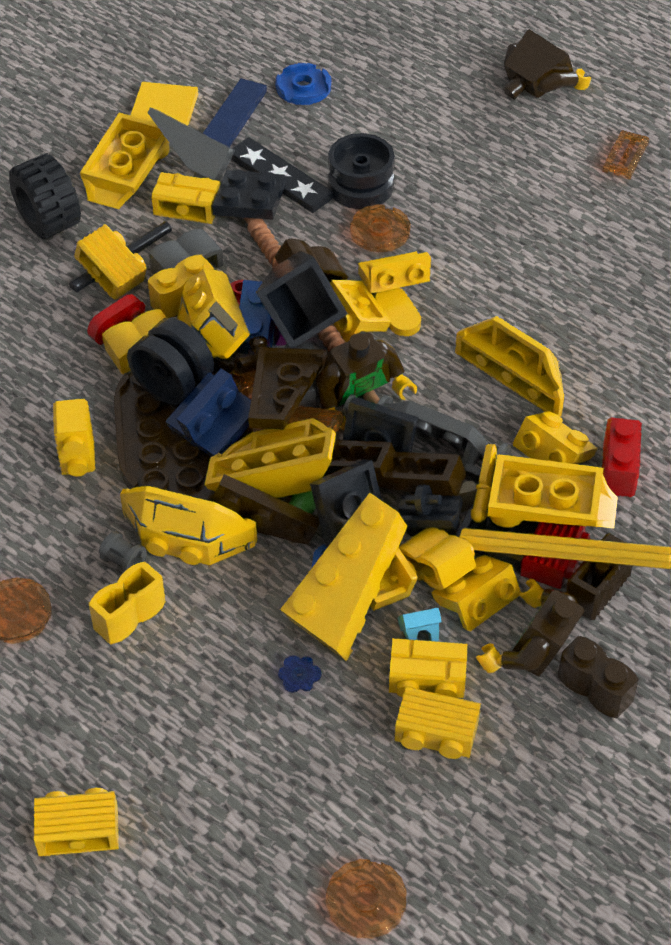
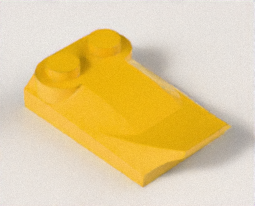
(123, 160)
(550, 493)

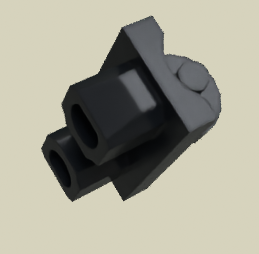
(430, 511)

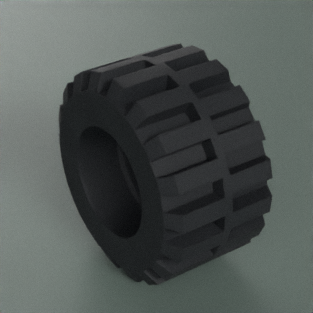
(45, 195)

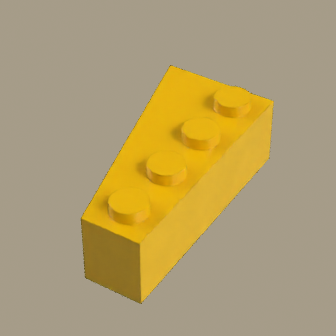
(347, 577)

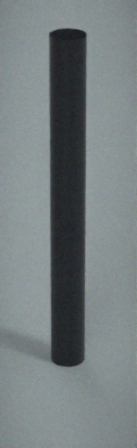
(135, 247)

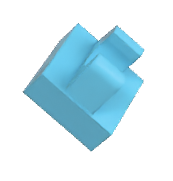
(419, 621)

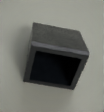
(300, 299)

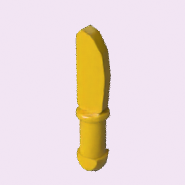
(484, 487)

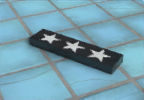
(298, 187)

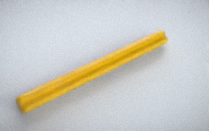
(568, 548)

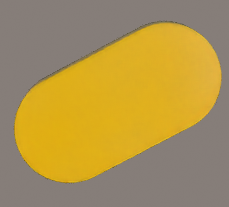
(400, 310)

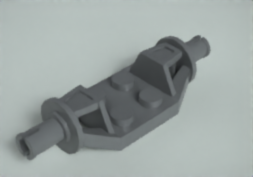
(435, 423)

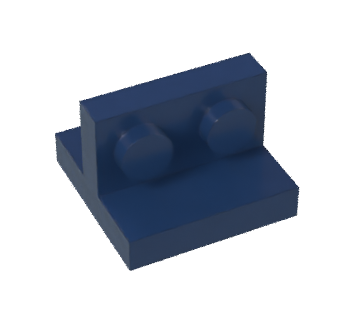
(212, 414)

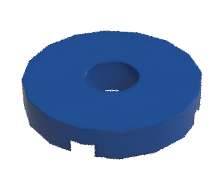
(290, 91)

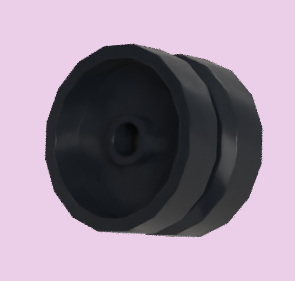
(361, 170)
(170, 361)

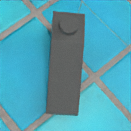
(194, 148)

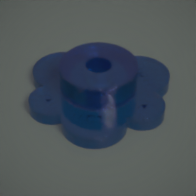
(294, 665)

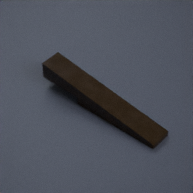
(402, 469)

